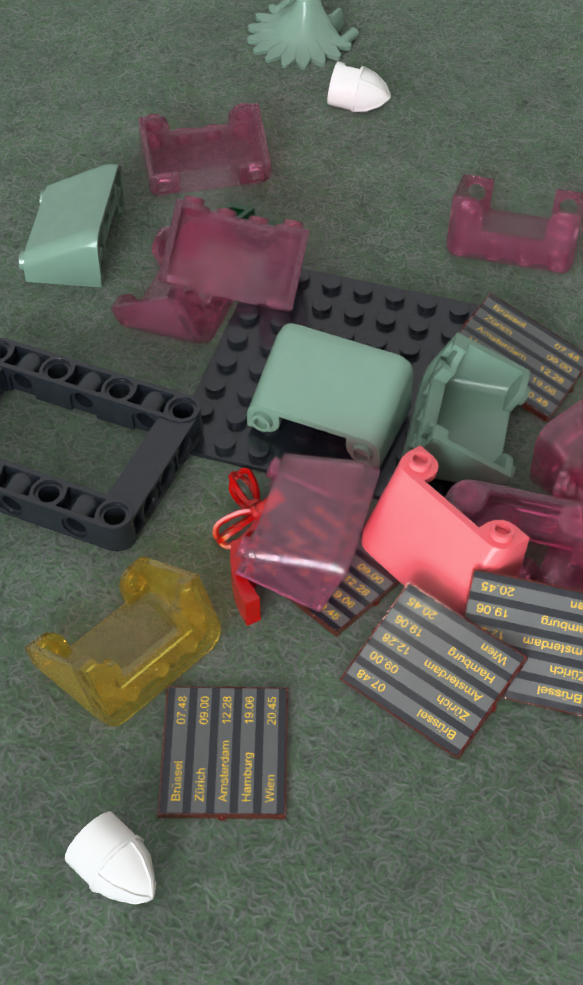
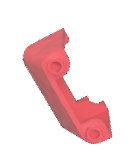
(431, 541)

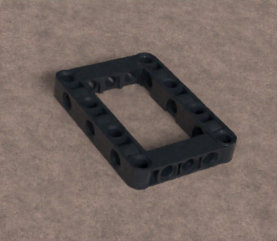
(76, 511)

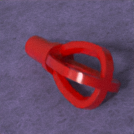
(236, 492)
(253, 515)

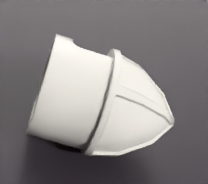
(356, 89)
(113, 860)

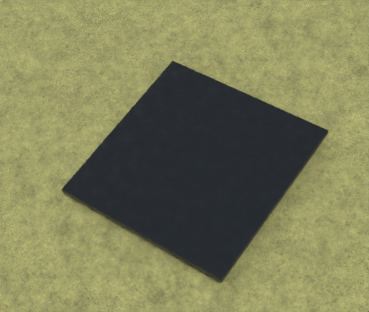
(353, 309)

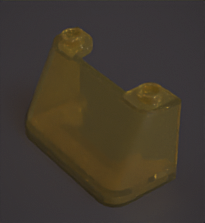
(137, 647)

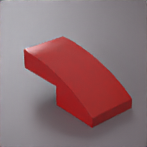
(243, 590)

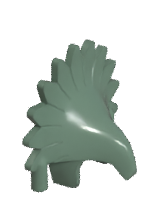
(300, 34)

